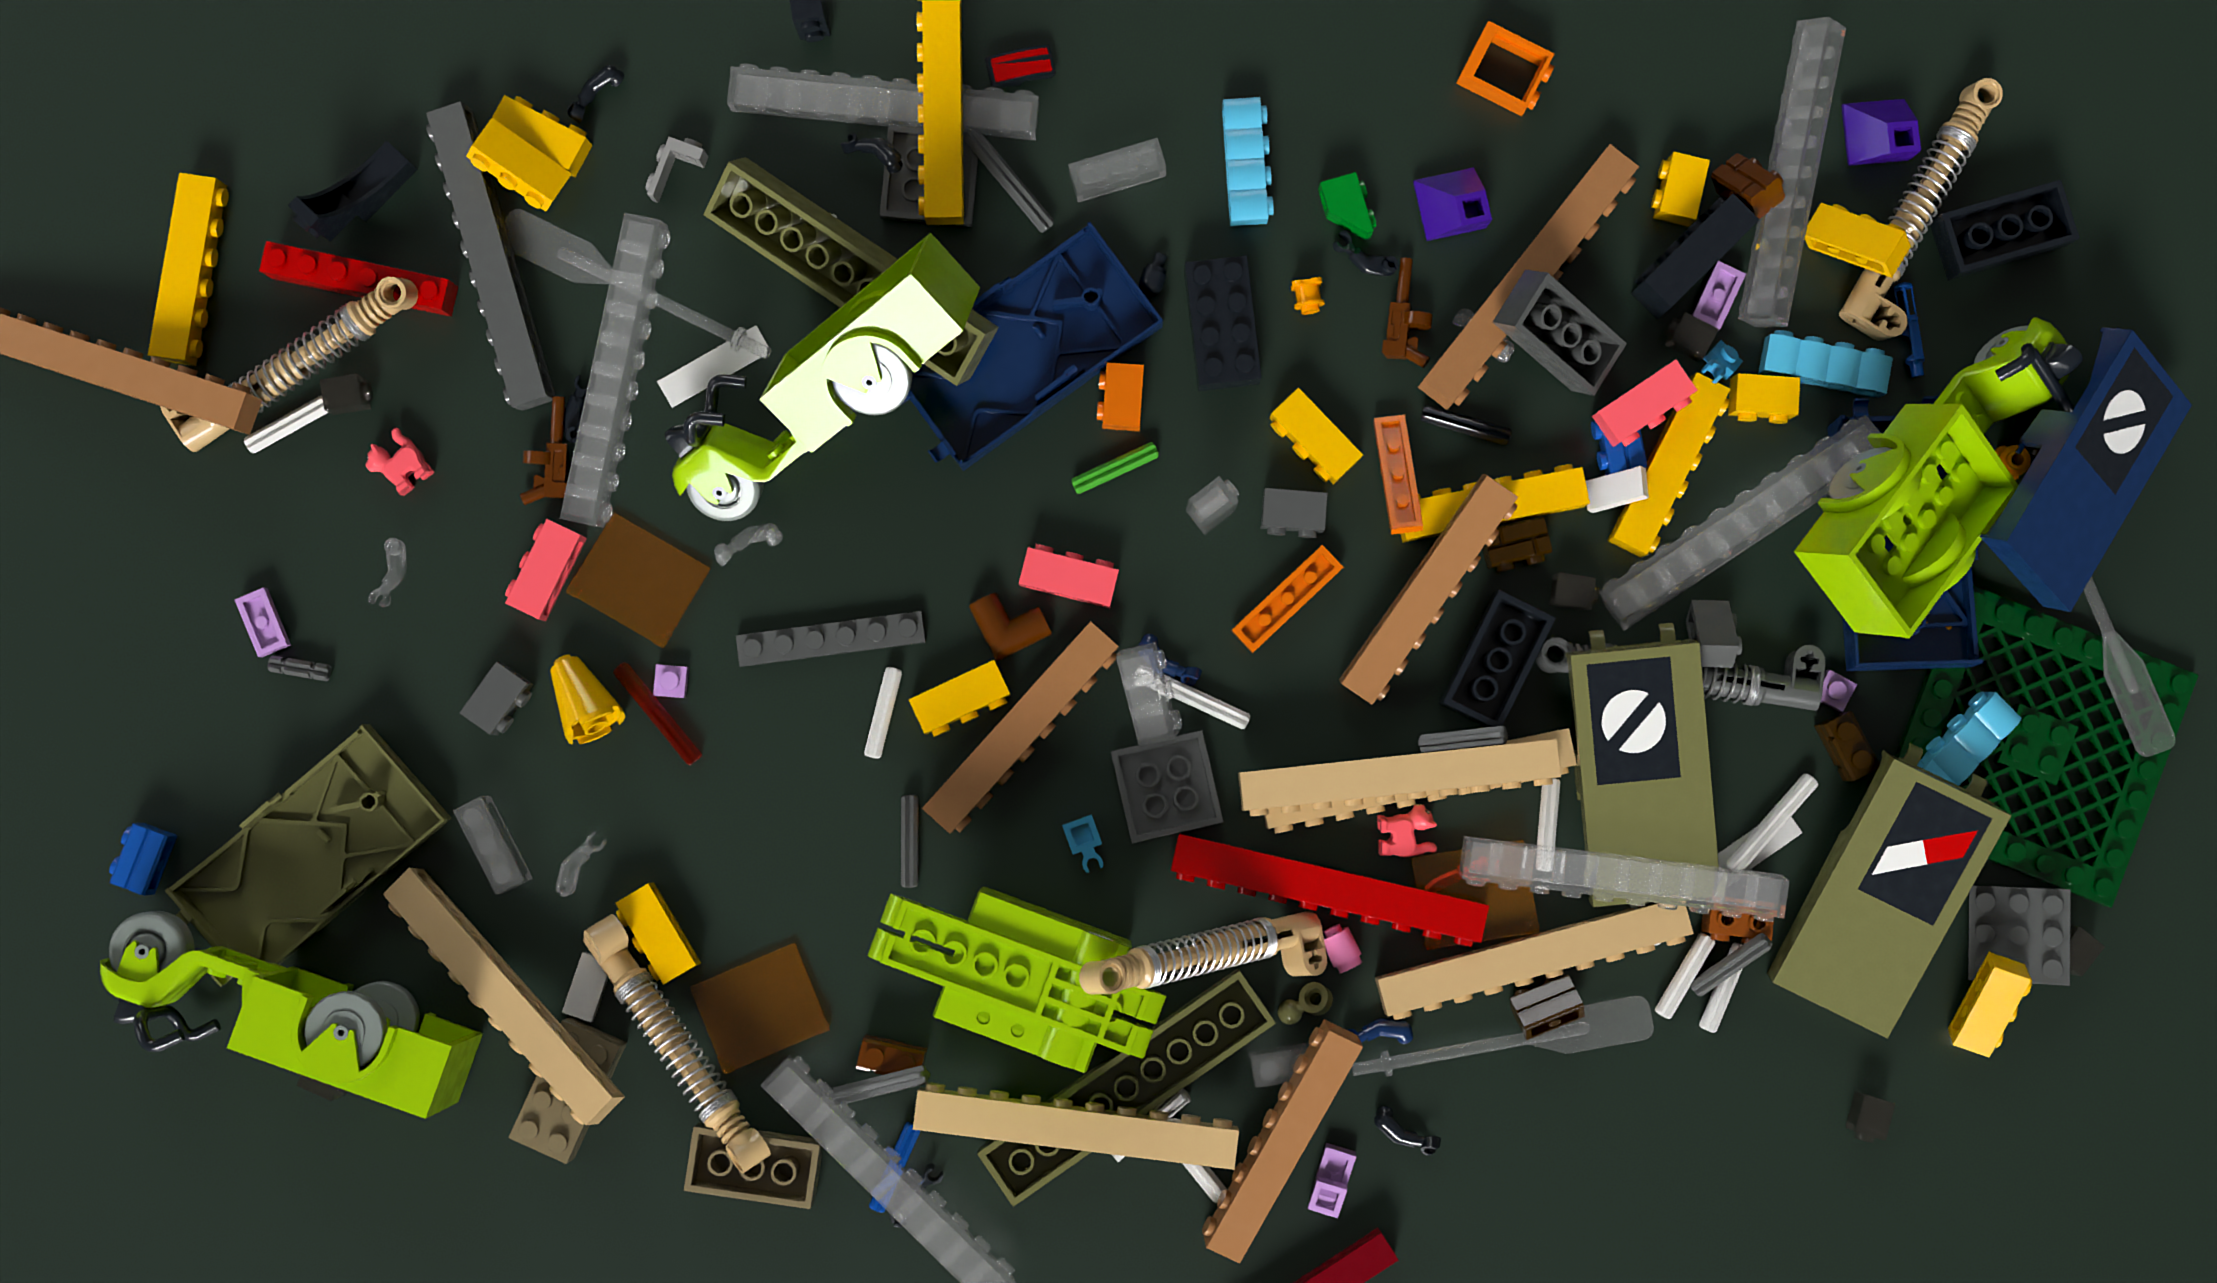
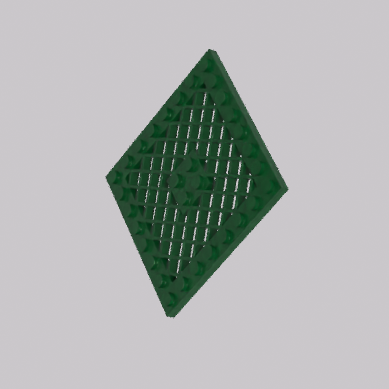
(2043, 742)

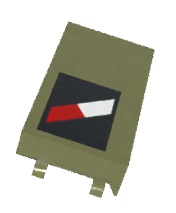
(1888, 892)

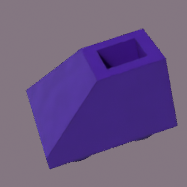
(1880, 132)
(1452, 204)

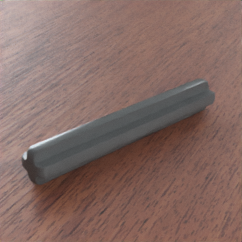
(1009, 180)
(881, 1084)

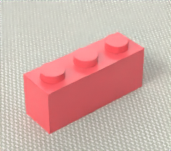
(1645, 404)
(544, 570)
(1069, 576)

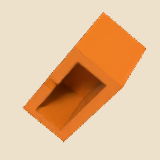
(1122, 396)

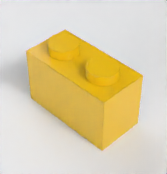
(1680, 188)
(1764, 397)

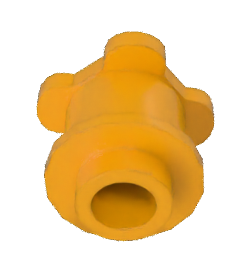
(1308, 295)
(2022, 460)

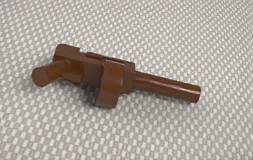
(1403, 319)
(554, 459)

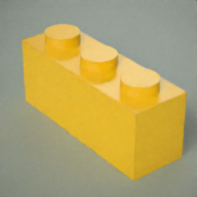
(544, 132)
(518, 165)
(1857, 239)
(1314, 437)
(960, 698)
(657, 933)
(1990, 1004)

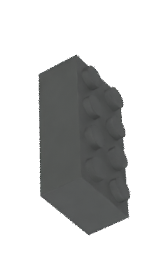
(1559, 332)

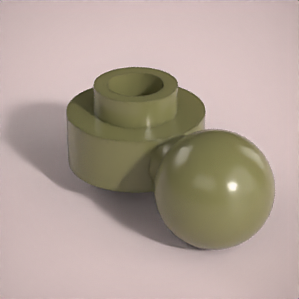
(1291, 1010)

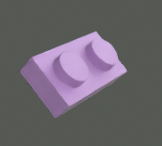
(1718, 294)
(262, 622)

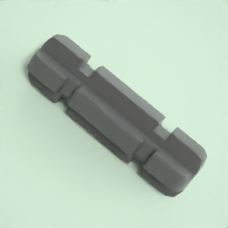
(299, 668)

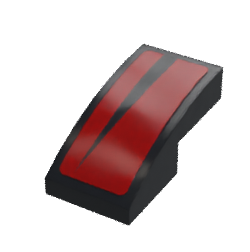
(1020, 65)

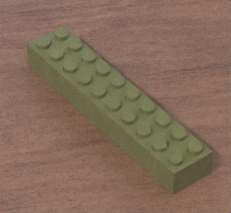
(823, 252)
(1178, 1053)

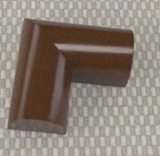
(1008, 635)

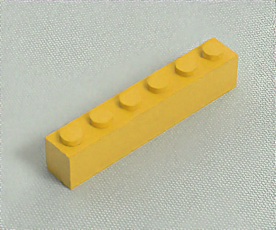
(188, 269)
(1668, 467)
(1536, 497)

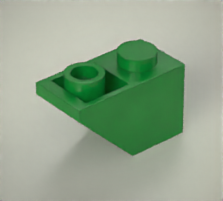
(1345, 204)

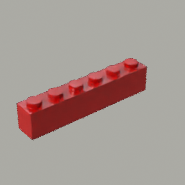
(352, 276)

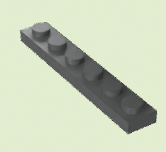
(830, 639)

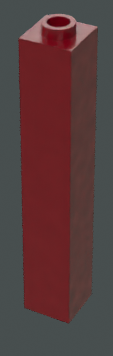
(1355, 1263)

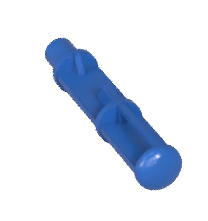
(1912, 331)

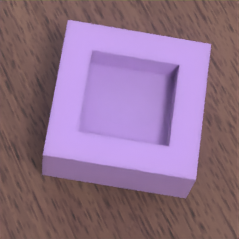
(671, 681)
(1836, 690)

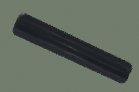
(1466, 424)

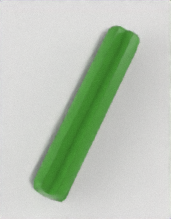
(1115, 467)

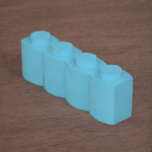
(1245, 161)
(1826, 365)
(1970, 738)

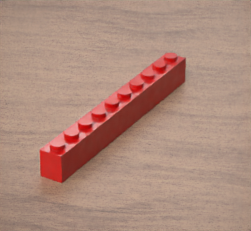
(1329, 888)

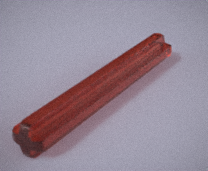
(657, 713)

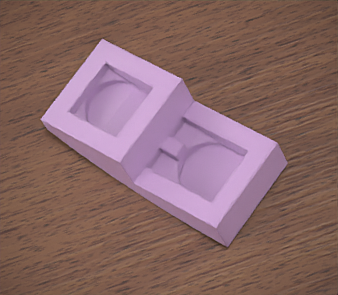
(1331, 1180)

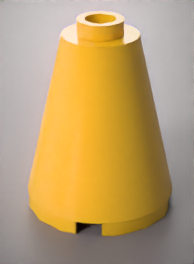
(583, 701)

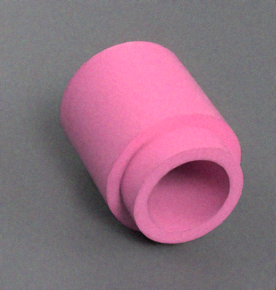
(1342, 948)

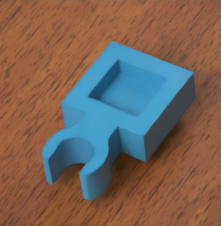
(1721, 361)
(1083, 837)

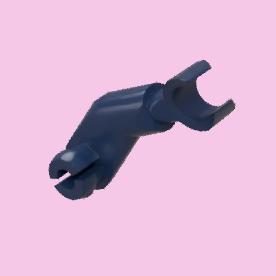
(1188, 675)
(1386, 1027)

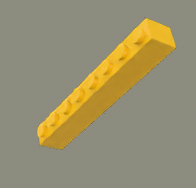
(941, 112)

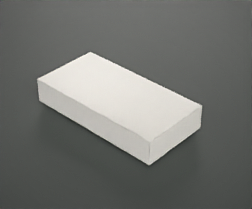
(1617, 489)
(586, 989)

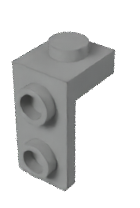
(688, 151)

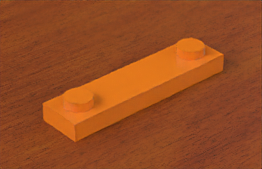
(1398, 474)
(1287, 598)

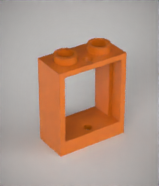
(1517, 45)

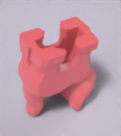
(401, 465)
(1401, 830)

